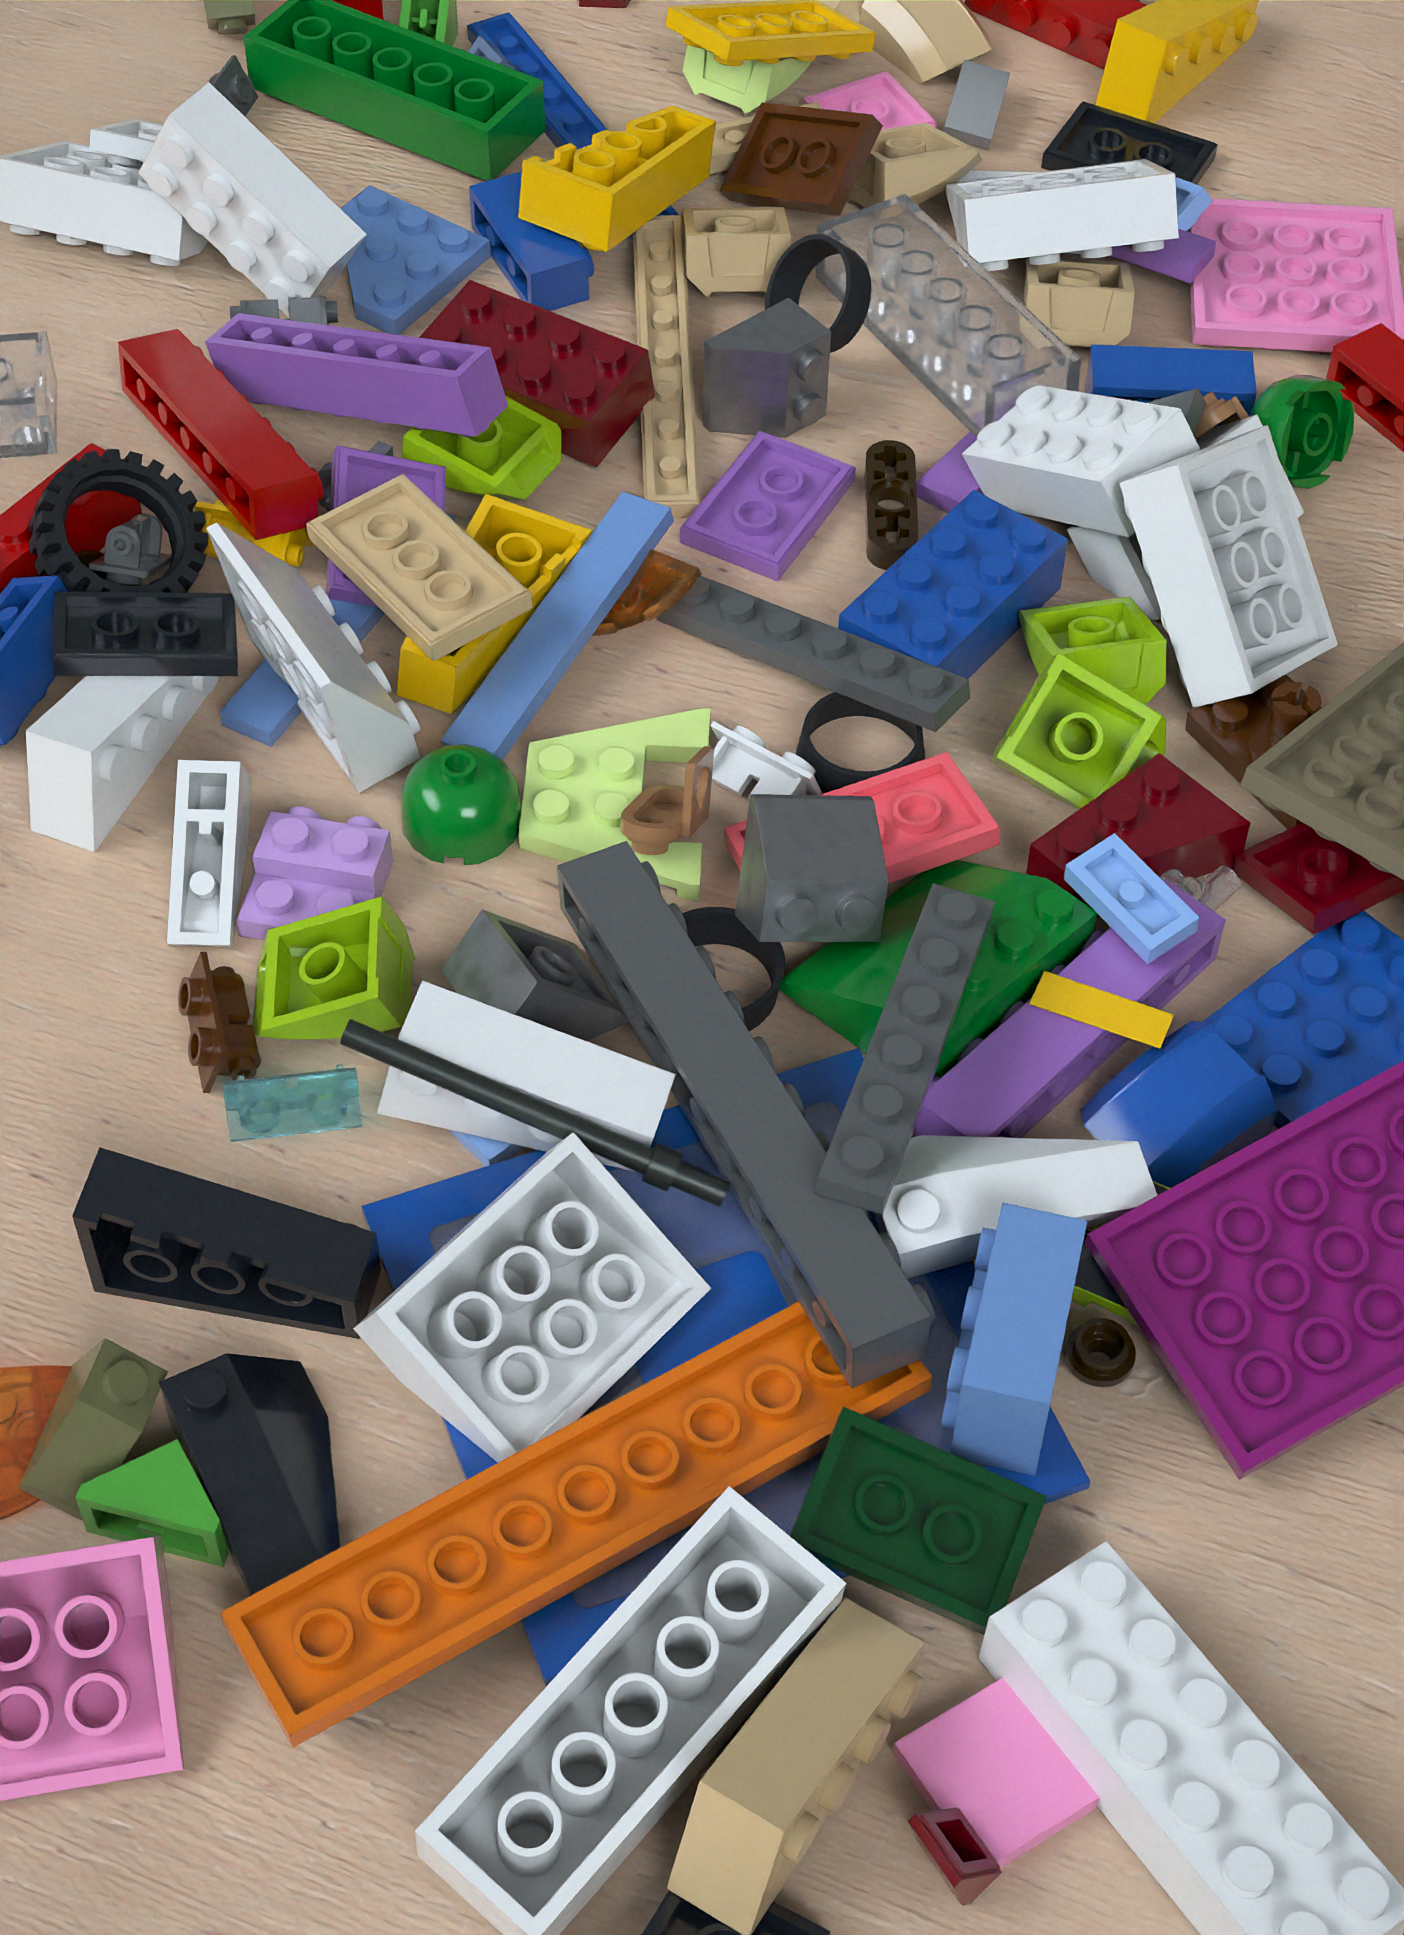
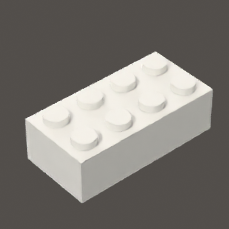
(249, 199)
(1069, 451)

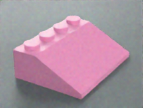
(87, 1669)

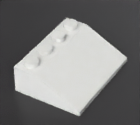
(89, 199)
(1065, 212)
(1229, 567)
(320, 662)
(534, 1305)

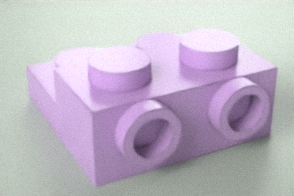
(312, 868)

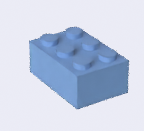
(1012, 1338)

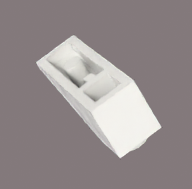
(208, 852)

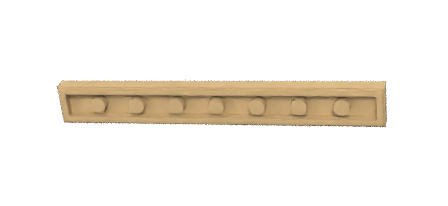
(664, 330)

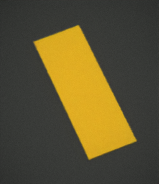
(1102, 1009)

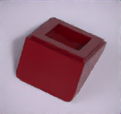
(955, 1852)

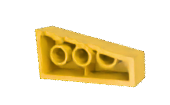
(1169, 50)
(619, 179)
(532, 550)

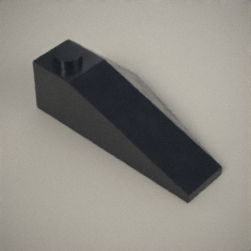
(261, 1459)

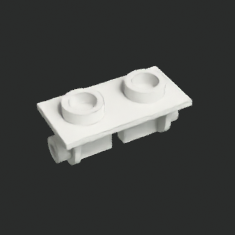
(743, 756)

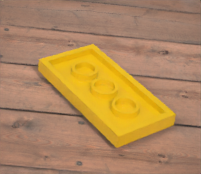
(769, 31)

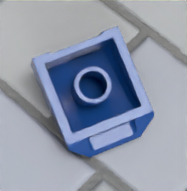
(1184, 1104)

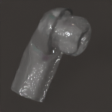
(1212, 890)

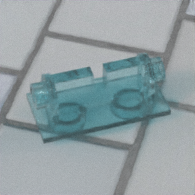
(292, 1104)

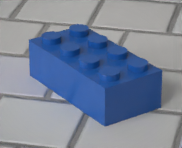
(961, 587)

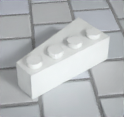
(101, 748)
(529, 1058)

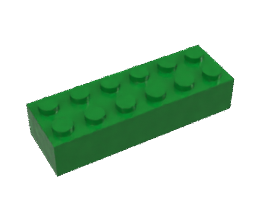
(396, 85)

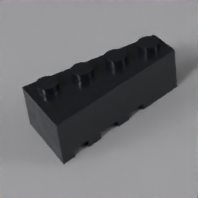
(221, 1249)

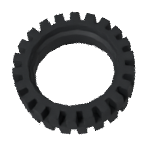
(130, 479)

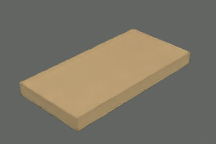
(419, 567)

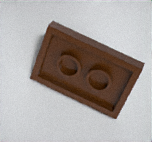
(801, 158)
(1251, 724)

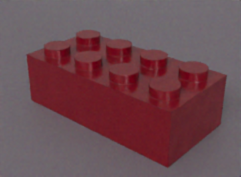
(554, 366)

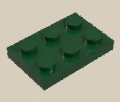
(916, 1521)

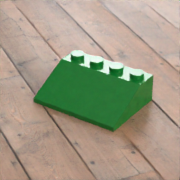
(1029, 933)

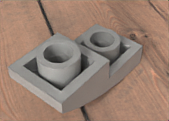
(976, 104)

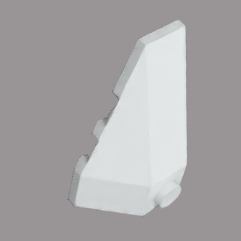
(958, 1186)

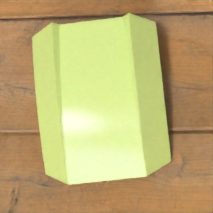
(741, 85)

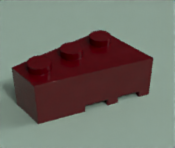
(1158, 815)

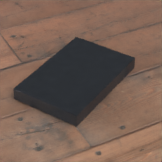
(1106, 137)
(144, 634)

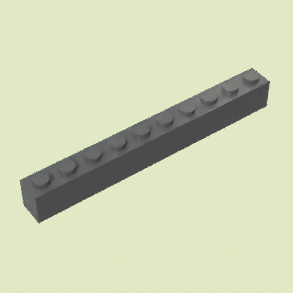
(745, 1115)

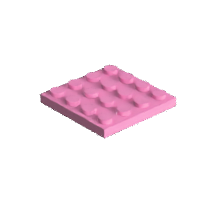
(1295, 275)

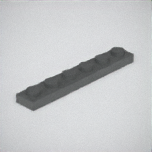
(819, 653)
(905, 1050)

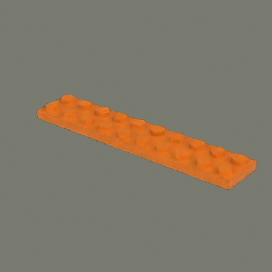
(547, 1521)

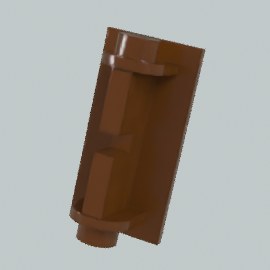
(211, 1003)

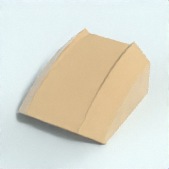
(925, 35)
(912, 162)
(733, 247)
(1082, 300)

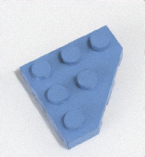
(405, 259)

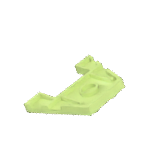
(587, 779)

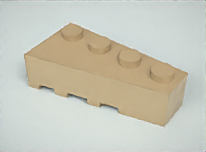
(794, 1765)

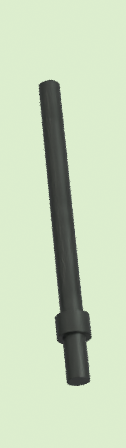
(659, 1166)

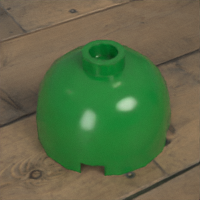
(1307, 425)
(460, 805)

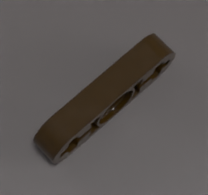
(898, 488)

